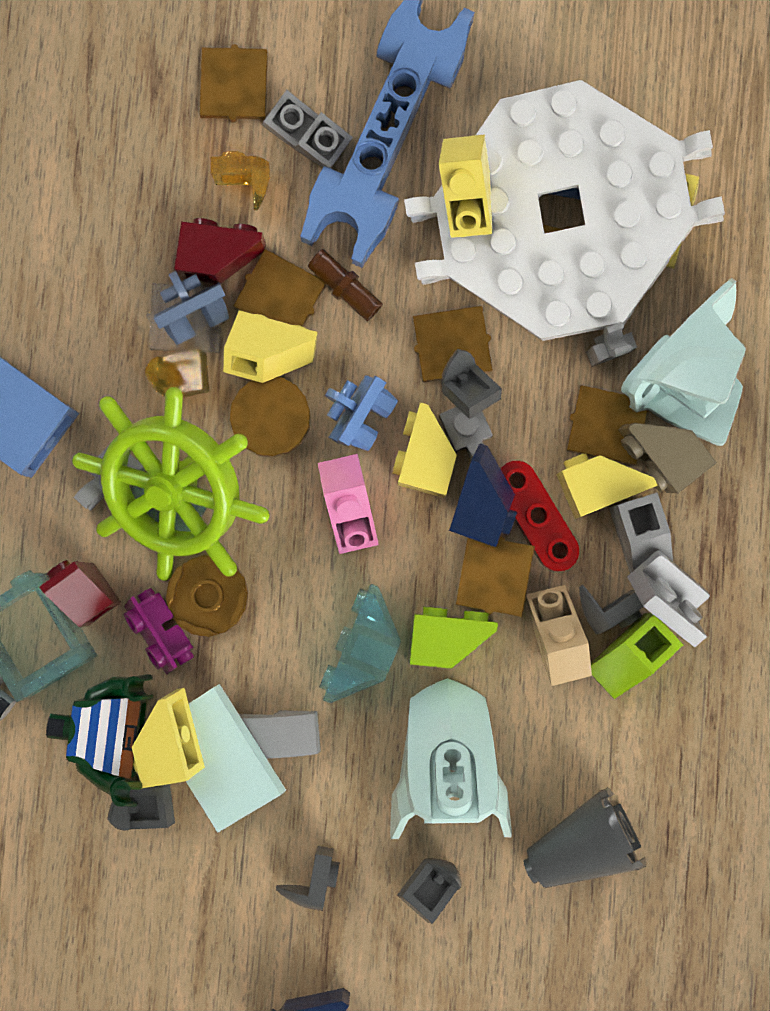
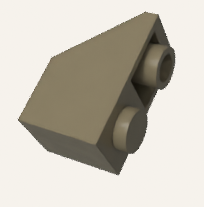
(670, 454)

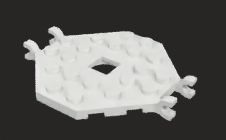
(630, 201)

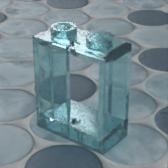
(80, 652)

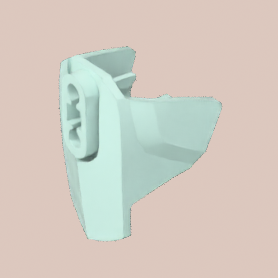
(694, 372)
(445, 733)

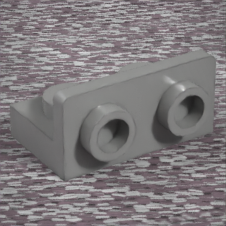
(670, 596)

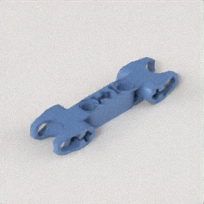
(357, 195)

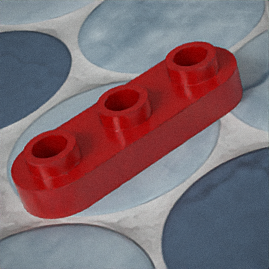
(551, 530)

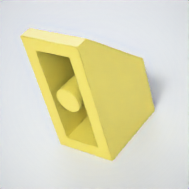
(599, 483)
(168, 743)

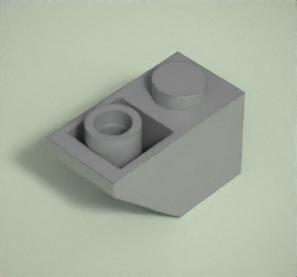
(642, 529)

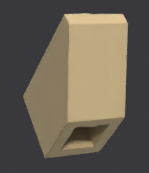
(559, 635)

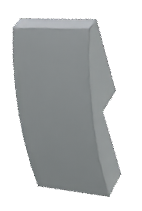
(307, 131)
(285, 733)

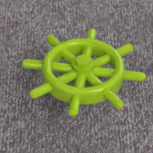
(170, 485)

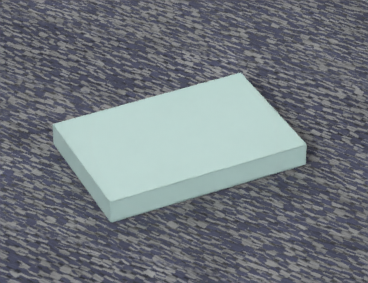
(236, 770)

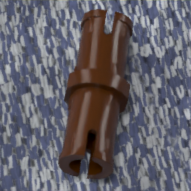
(345, 285)

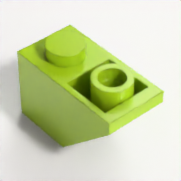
(447, 640)
(635, 655)

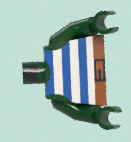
(103, 734)

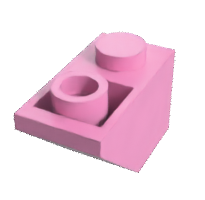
(348, 503)

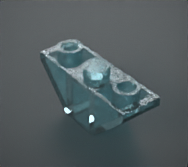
(365, 648)

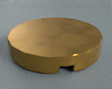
(271, 416)
(206, 599)

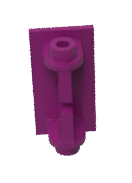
(148, 620)

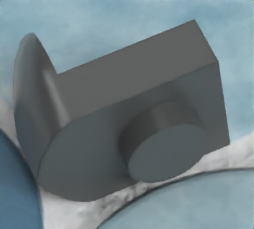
(468, 384)
(621, 611)
(152, 810)
(323, 876)
(431, 888)

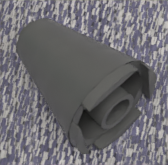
(586, 845)

